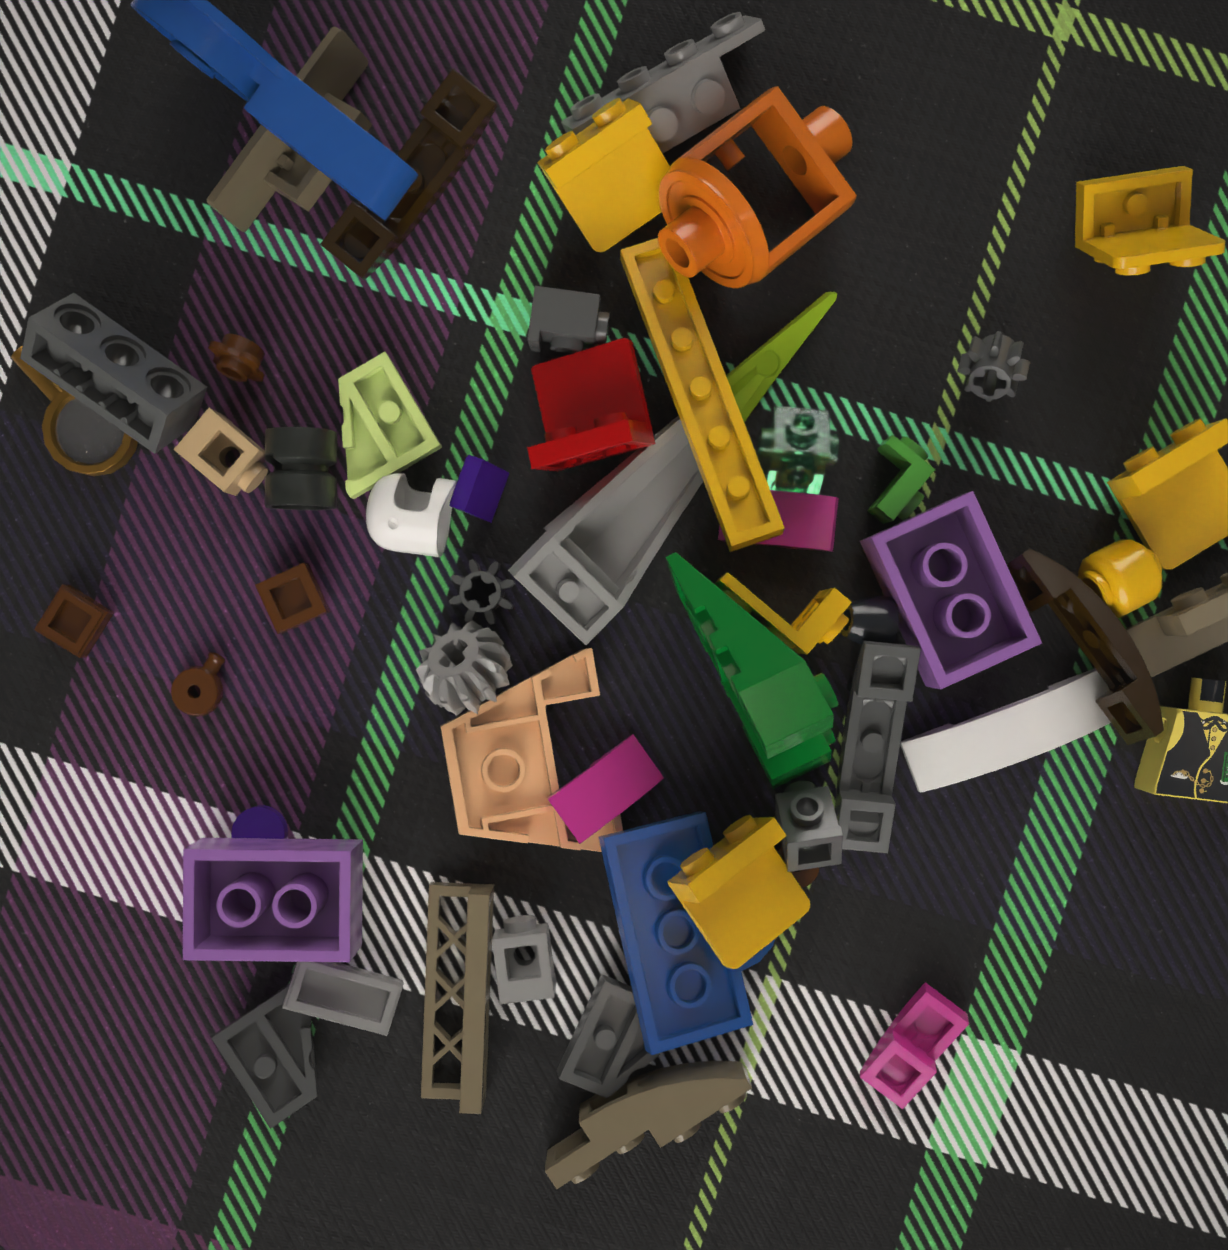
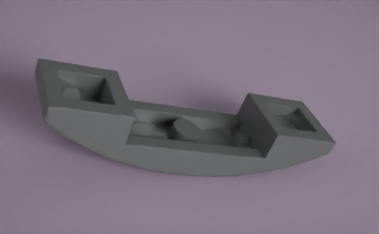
(871, 743)

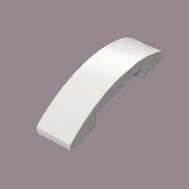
(1007, 733)

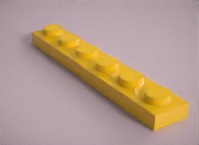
(702, 398)

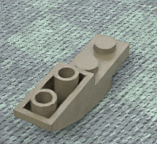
(663, 1101)

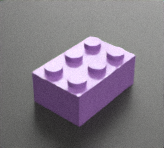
(951, 591)
(272, 899)

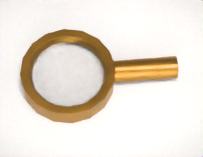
(76, 433)

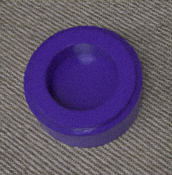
(260, 823)

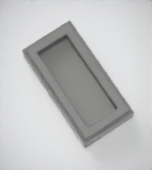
(344, 995)

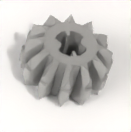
(464, 667)

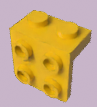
(608, 173)
(1141, 221)
(1178, 493)
(816, 623)
(741, 890)

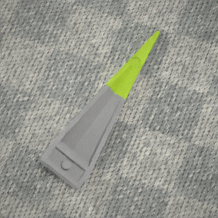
(611, 534)

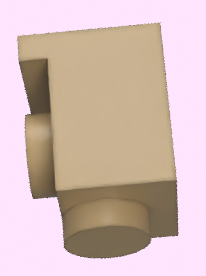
(207, 447)

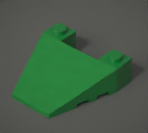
(770, 685)

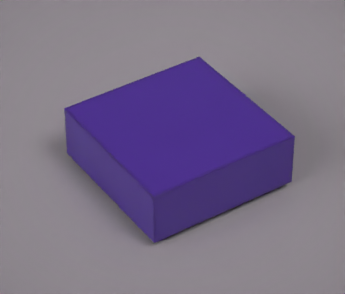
(479, 488)

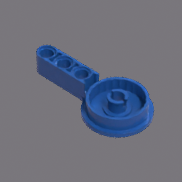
(283, 102)

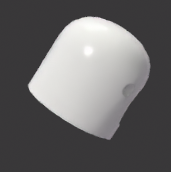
(408, 518)

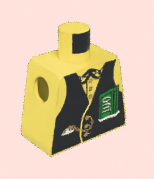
(1192, 750)

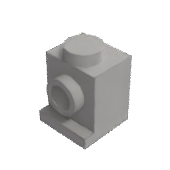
(518, 978)

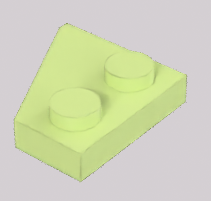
(380, 425)

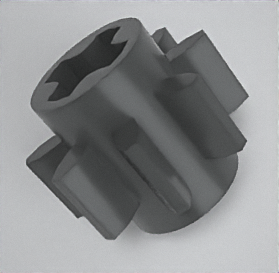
(994, 366)
(469, 584)

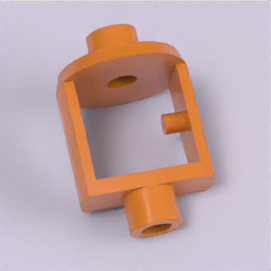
(713, 223)

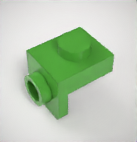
(902, 493)

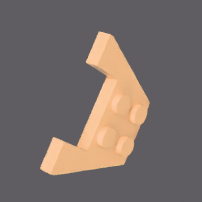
(505, 759)

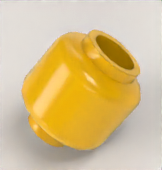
(1123, 575)

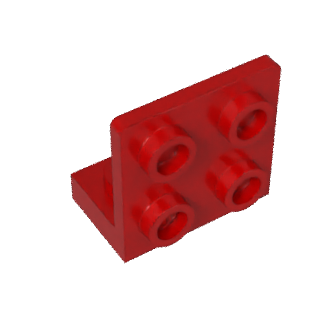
(590, 407)

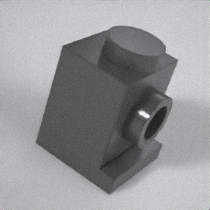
(566, 320)
(810, 826)

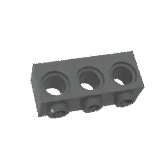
(112, 372)

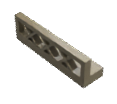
(474, 1001)

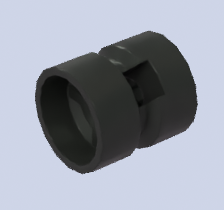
(300, 468)

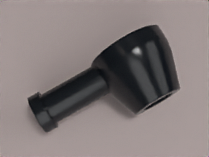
(871, 620)

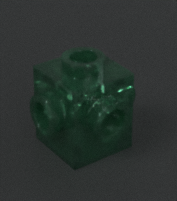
(797, 449)

